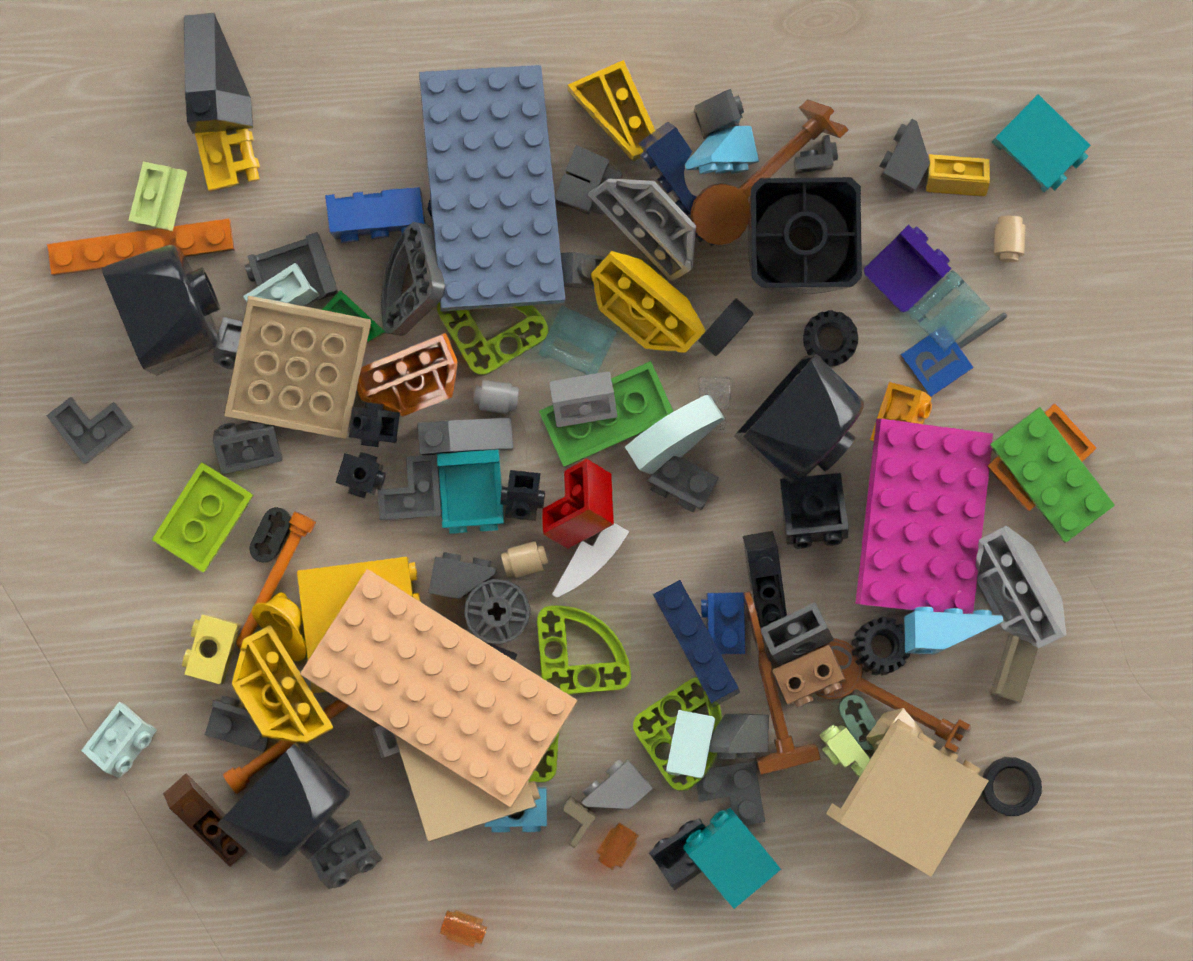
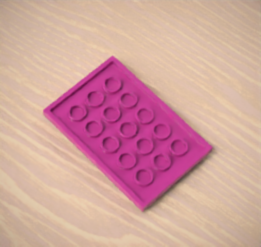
(923, 516)

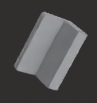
(583, 399)

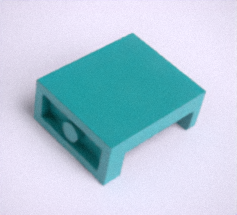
(1043, 143)
(470, 490)
(731, 857)

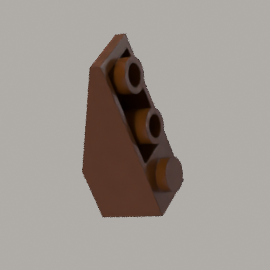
(202, 815)

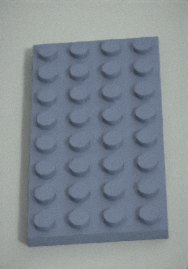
(491, 187)

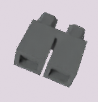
(588, 168)

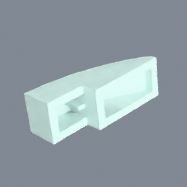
(674, 434)

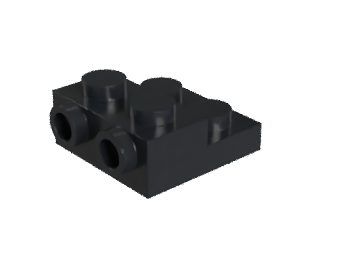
(814, 510)

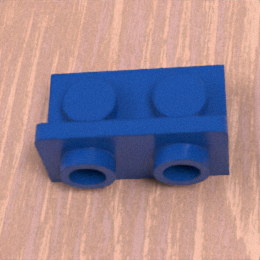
(725, 621)

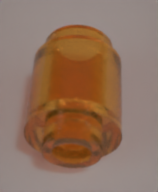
(617, 846)
(463, 928)

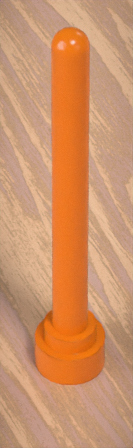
(299, 527)
(240, 776)

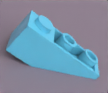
(725, 152)
(935, 631)

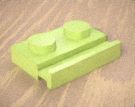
(157, 196)

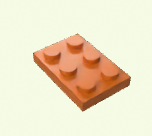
(1071, 433)

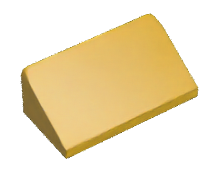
(958, 175)

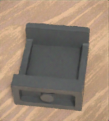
(307, 254)

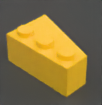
(616, 106)

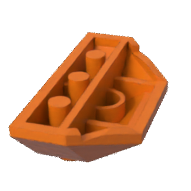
(411, 377)

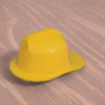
(286, 622)

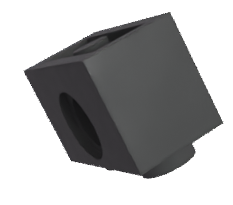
(796, 634)

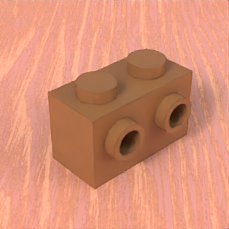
(809, 675)

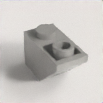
(619, 790)

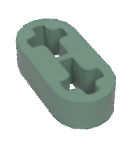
(853, 725)

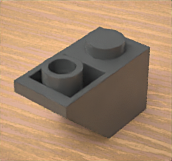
(718, 113)
(908, 161)
(578, 269)
(458, 578)
(740, 735)

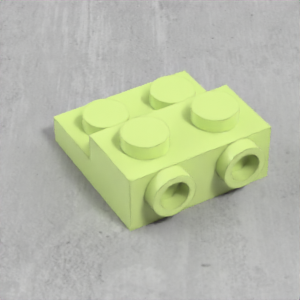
(844, 749)

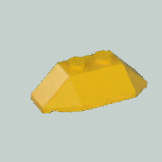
(645, 304)
(276, 691)

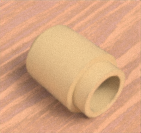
(1009, 238)
(524, 560)

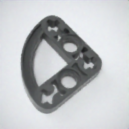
(397, 310)

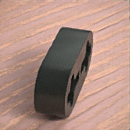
(264, 531)

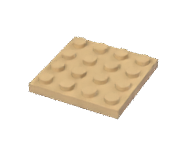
(297, 367)

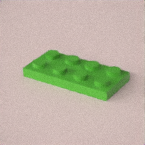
(639, 405)
(1052, 475)

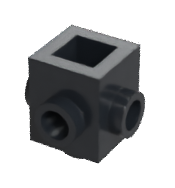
(374, 424)
(351, 469)
(520, 501)

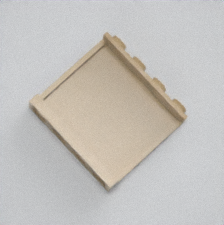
(911, 797)
(451, 802)

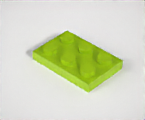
(202, 517)

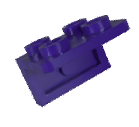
(907, 268)

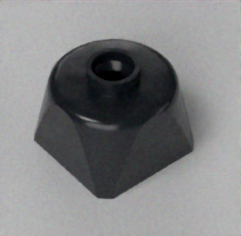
(825, 207)
(164, 307)
(803, 421)
(288, 808)

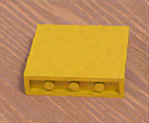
(328, 588)

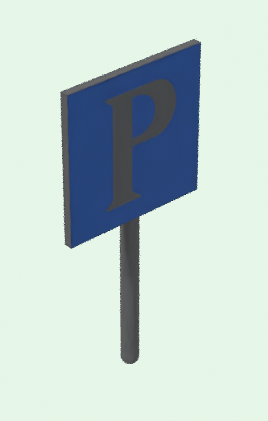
(938, 367)

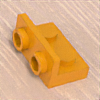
(904, 405)

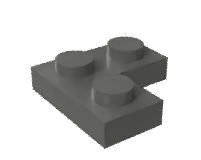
(89, 436)
(421, 495)
(740, 784)

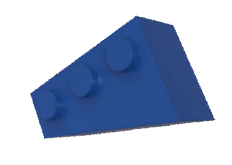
(374, 213)

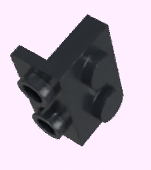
(672, 857)

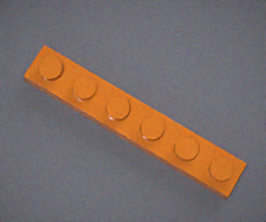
(105, 250)

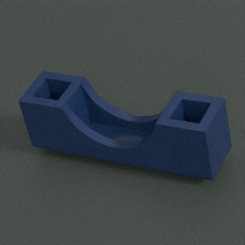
(668, 153)
(696, 643)

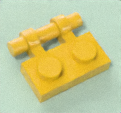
(218, 160)

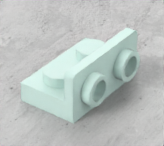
(119, 741)

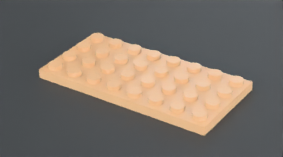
(439, 688)

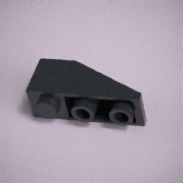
(765, 577)

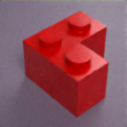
(583, 509)

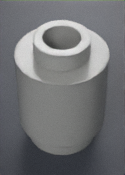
(496, 397)

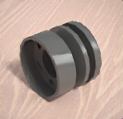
(509, 597)

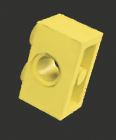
(224, 635)

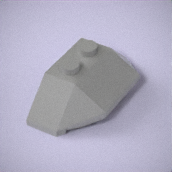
(650, 222)
(1019, 588)

